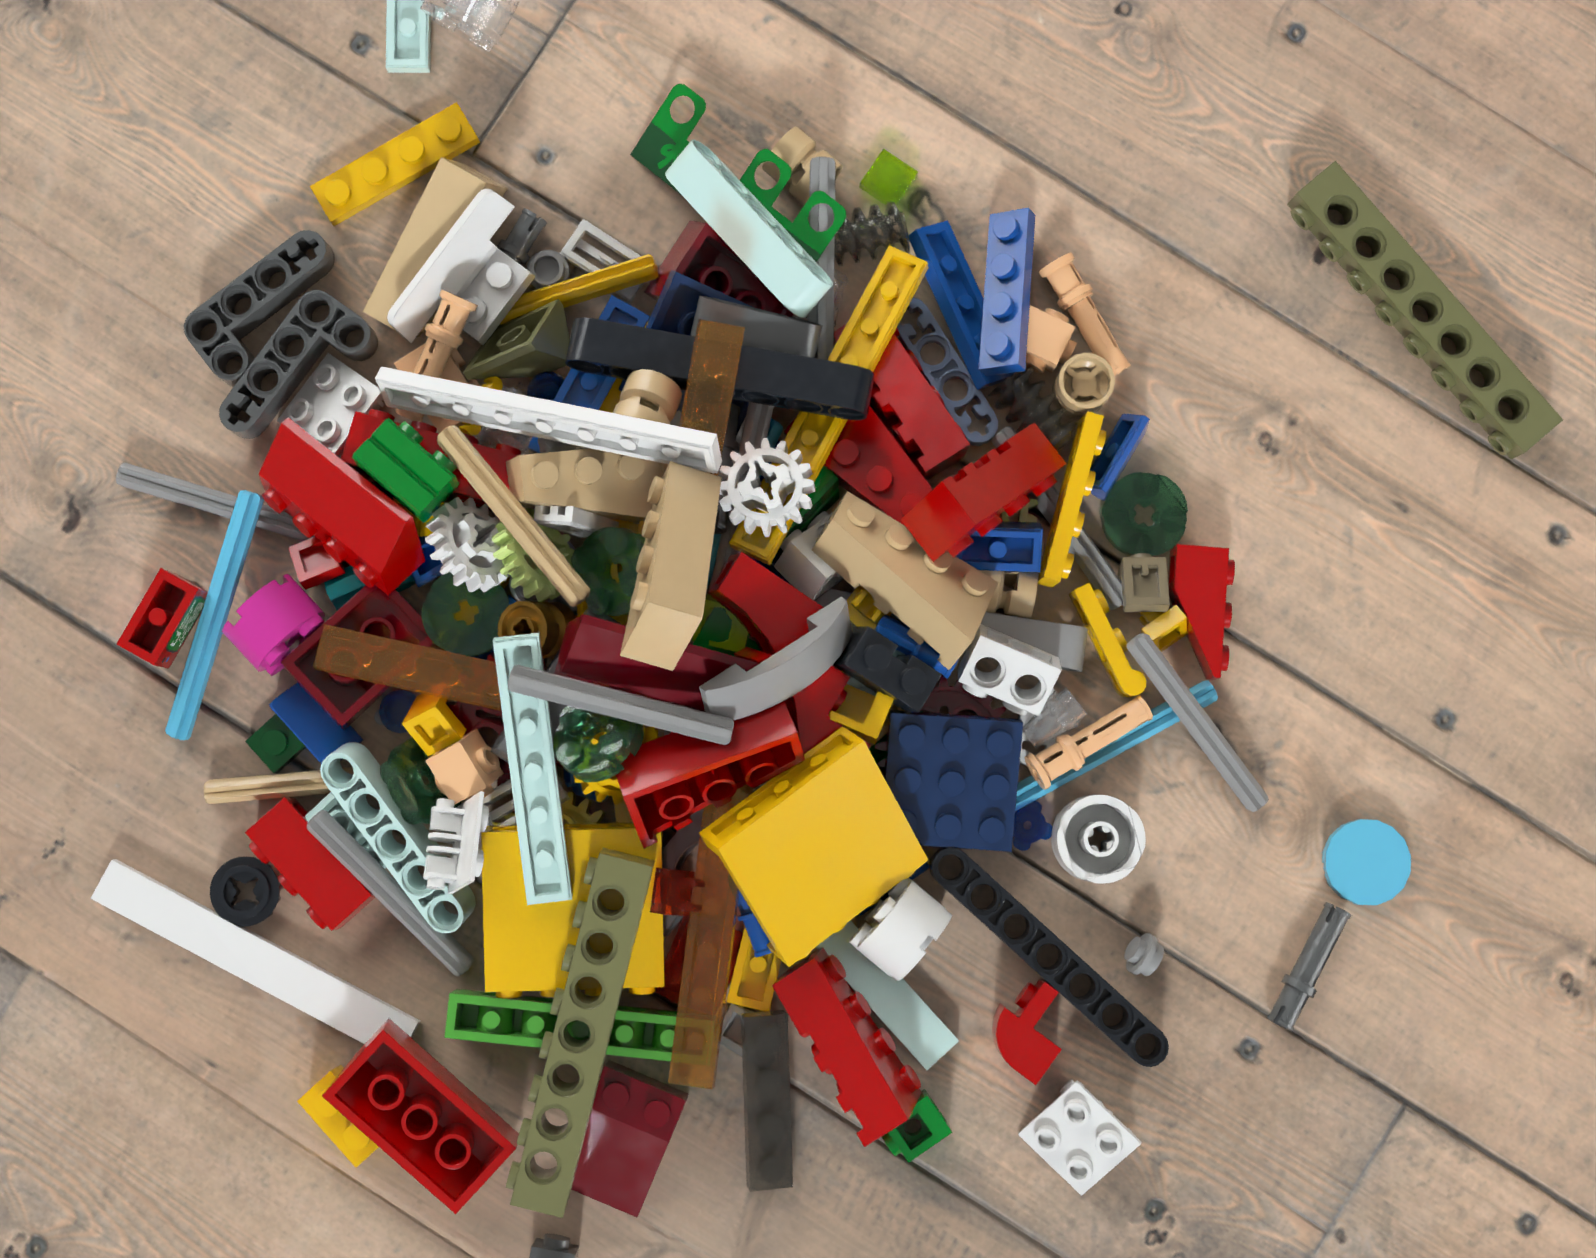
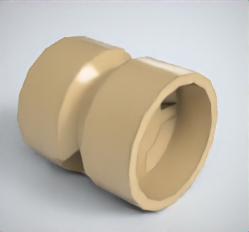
(797, 150)
(1083, 384)
(649, 397)
(1019, 600)

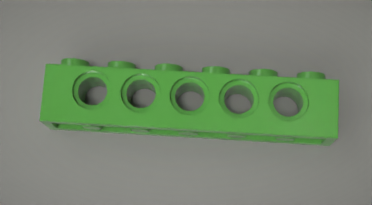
(525, 1019)

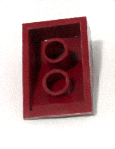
(709, 260)
(366, 612)
(626, 1137)

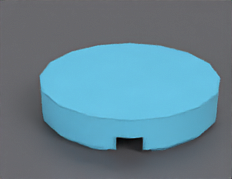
(1366, 862)

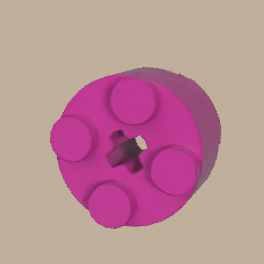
(274, 624)

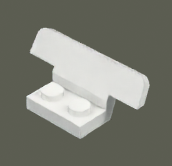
(469, 268)

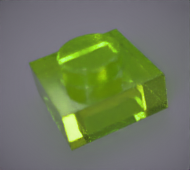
(888, 178)

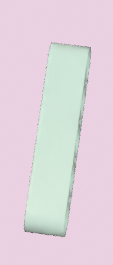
(748, 228)
(377, 829)

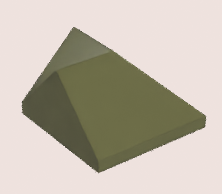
(524, 346)

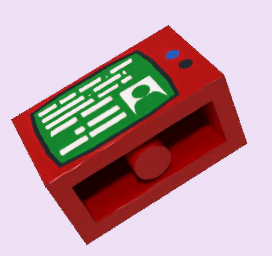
(163, 619)

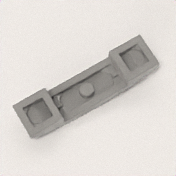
(785, 673)

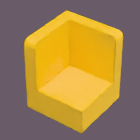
(863, 713)
(432, 724)

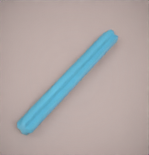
(214, 615)
(1163, 717)

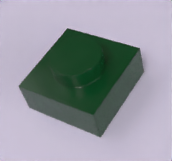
(275, 744)

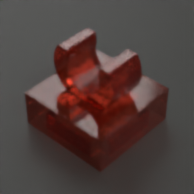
(674, 892)

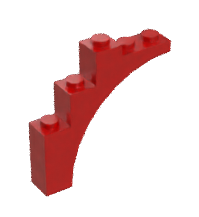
(775, 618)

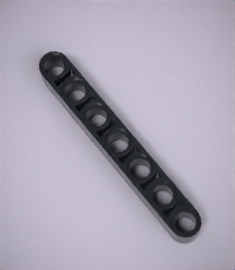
(761, 375)
(1067, 965)

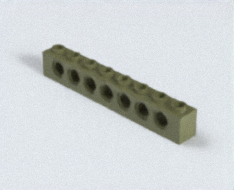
(1446, 315)
(550, 1189)

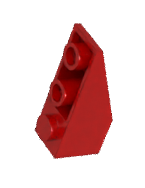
(1199, 588)

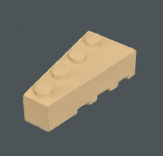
(440, 206)
(586, 479)
(672, 566)
(935, 599)

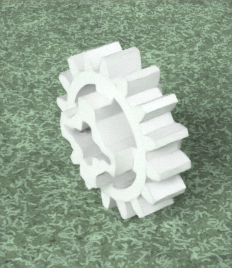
(747, 494)
(465, 544)

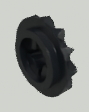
(225, 891)

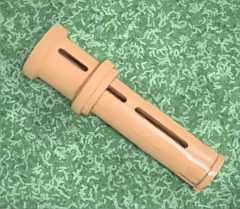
(1076, 298)
(442, 338)
(1072, 750)

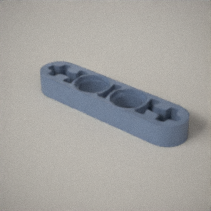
(948, 369)

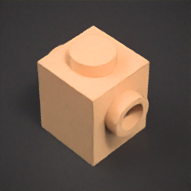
(1048, 339)
(465, 768)

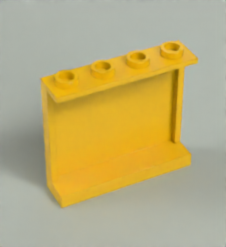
(816, 845)
(529, 941)

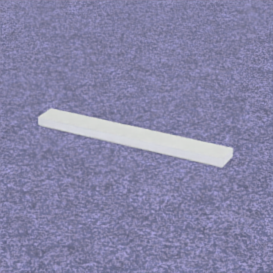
(549, 420)
(246, 954)

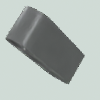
(762, 327)

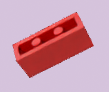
(307, 865)

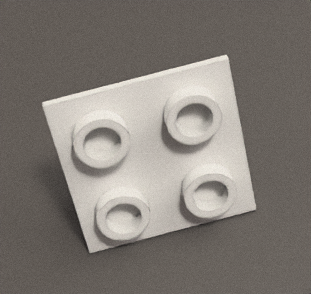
(329, 403)
(466, 858)
(1079, 1137)

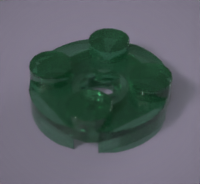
(1144, 489)
(594, 564)
(458, 636)
(599, 761)
(403, 778)

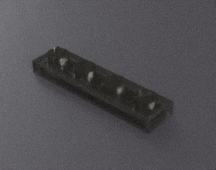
(767, 1100)

